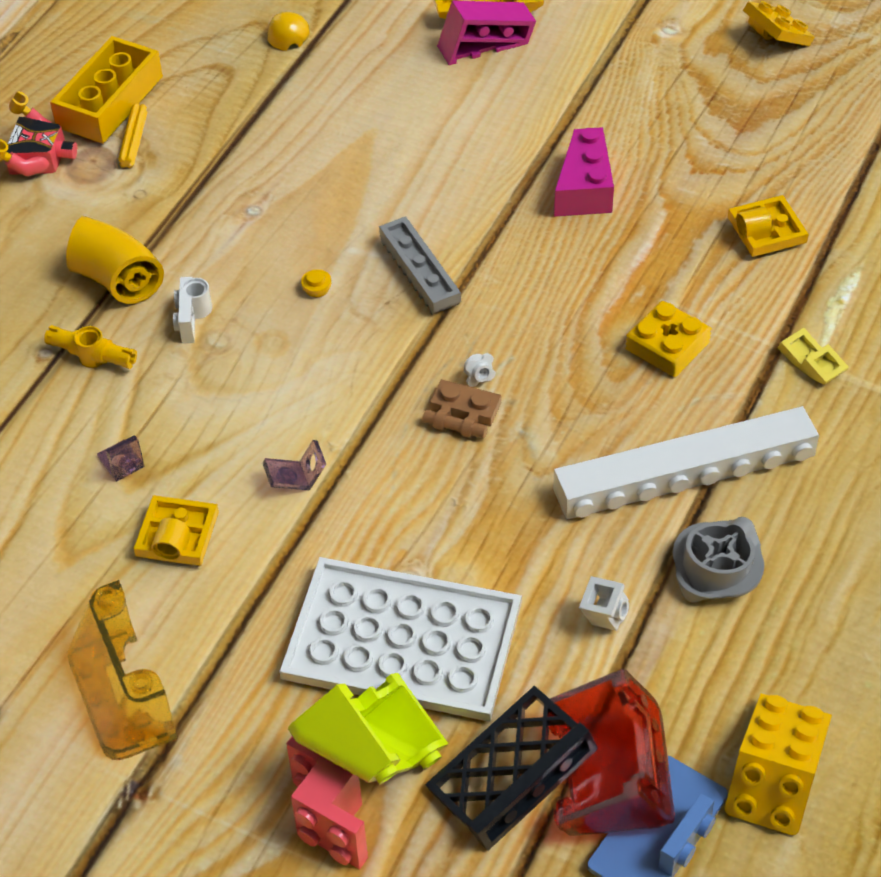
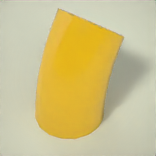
(113, 260)

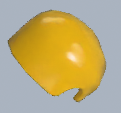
(287, 29)

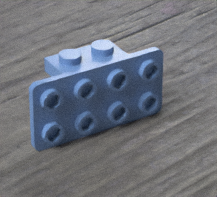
(666, 848)

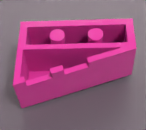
(482, 27)
(586, 176)

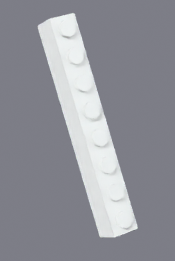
(685, 462)

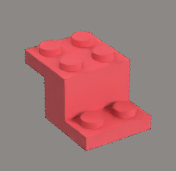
(326, 805)

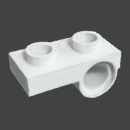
(193, 303)

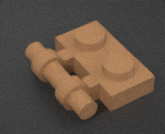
(465, 403)

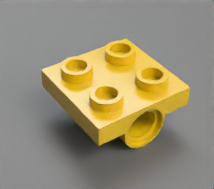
(777, 23)
(767, 225)
(176, 530)

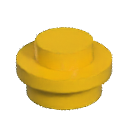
(316, 282)

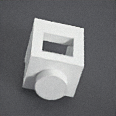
(611, 605)

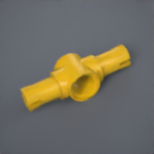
(90, 346)

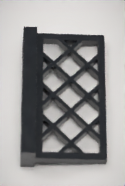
(535, 780)

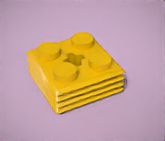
(668, 338)

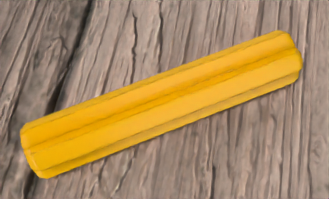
(132, 136)

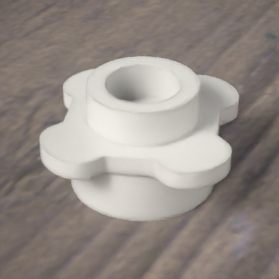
(479, 369)

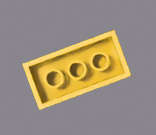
(106, 89)

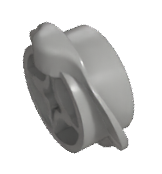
(718, 559)

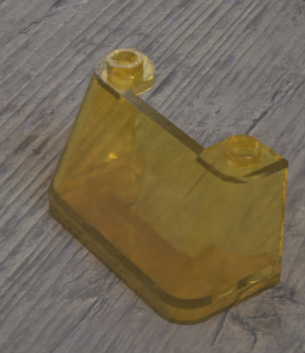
(125, 709)

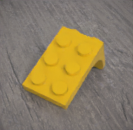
(777, 764)

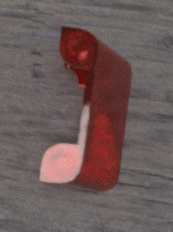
(628, 776)

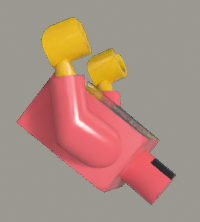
(34, 143)

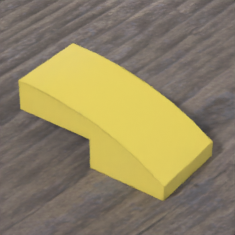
(808, 356)

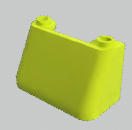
(371, 734)

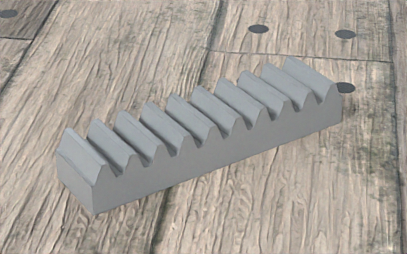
(419, 265)

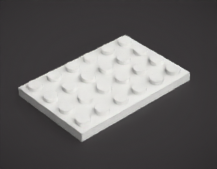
(378, 622)

